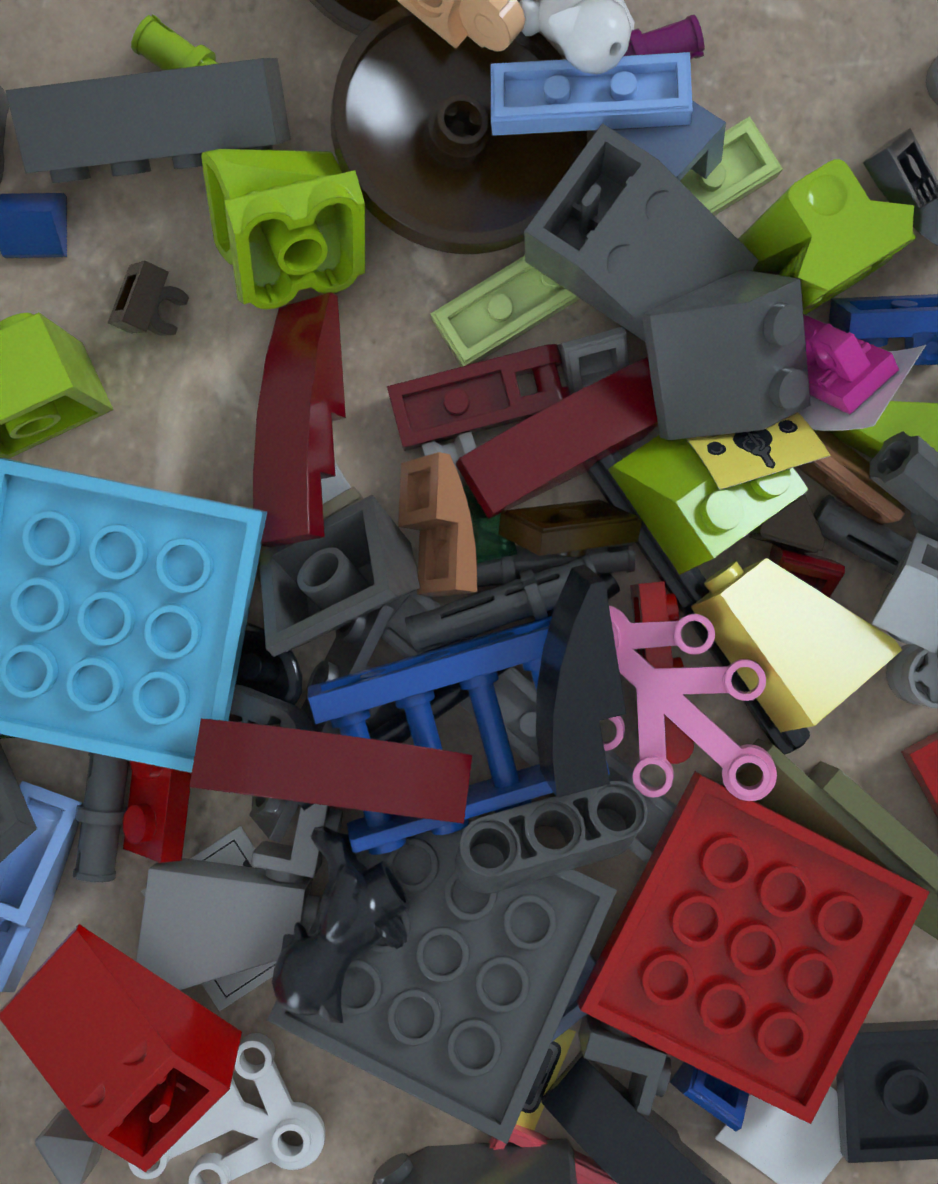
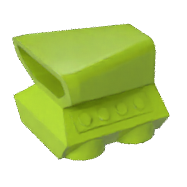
(285, 222)
(828, 233)

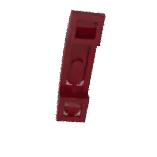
(331, 770)

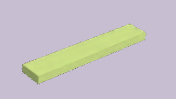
(524, 297)

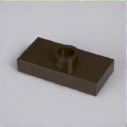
(569, 527)

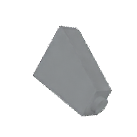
(217, 919)

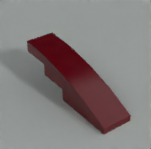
(294, 419)
(562, 440)

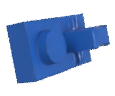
(891, 317)

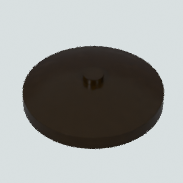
(422, 141)

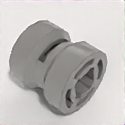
(904, 677)

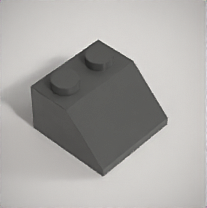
(728, 356)
(335, 578)

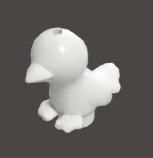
(586, 32)

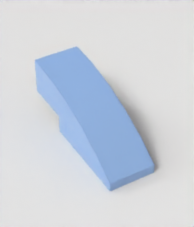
(32, 877)

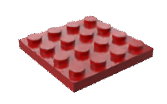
(752, 948)

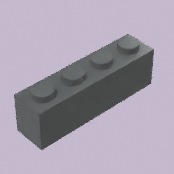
(148, 118)

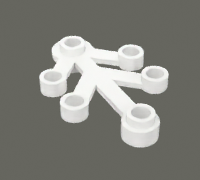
(264, 1125)

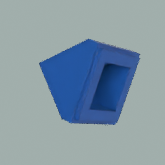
(33, 225)
(712, 1094)

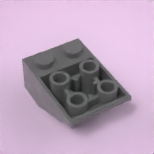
(628, 233)

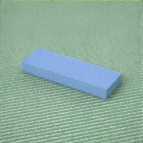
(560, 98)

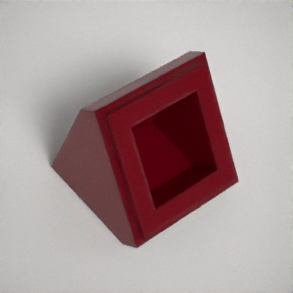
(814, 570)

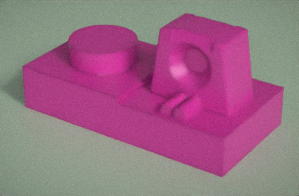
(843, 368)

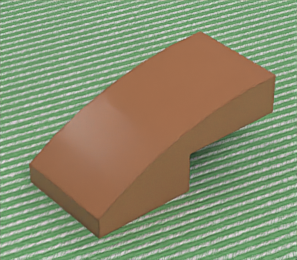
(438, 508)

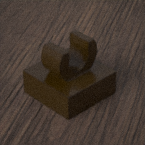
(140, 297)

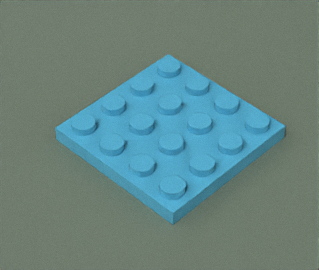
(119, 612)

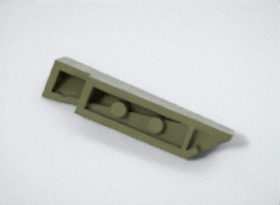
(849, 816)

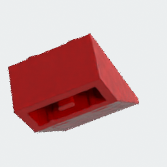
(121, 1047)

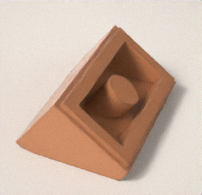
(848, 479)

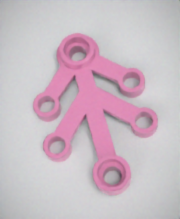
(662, 692)

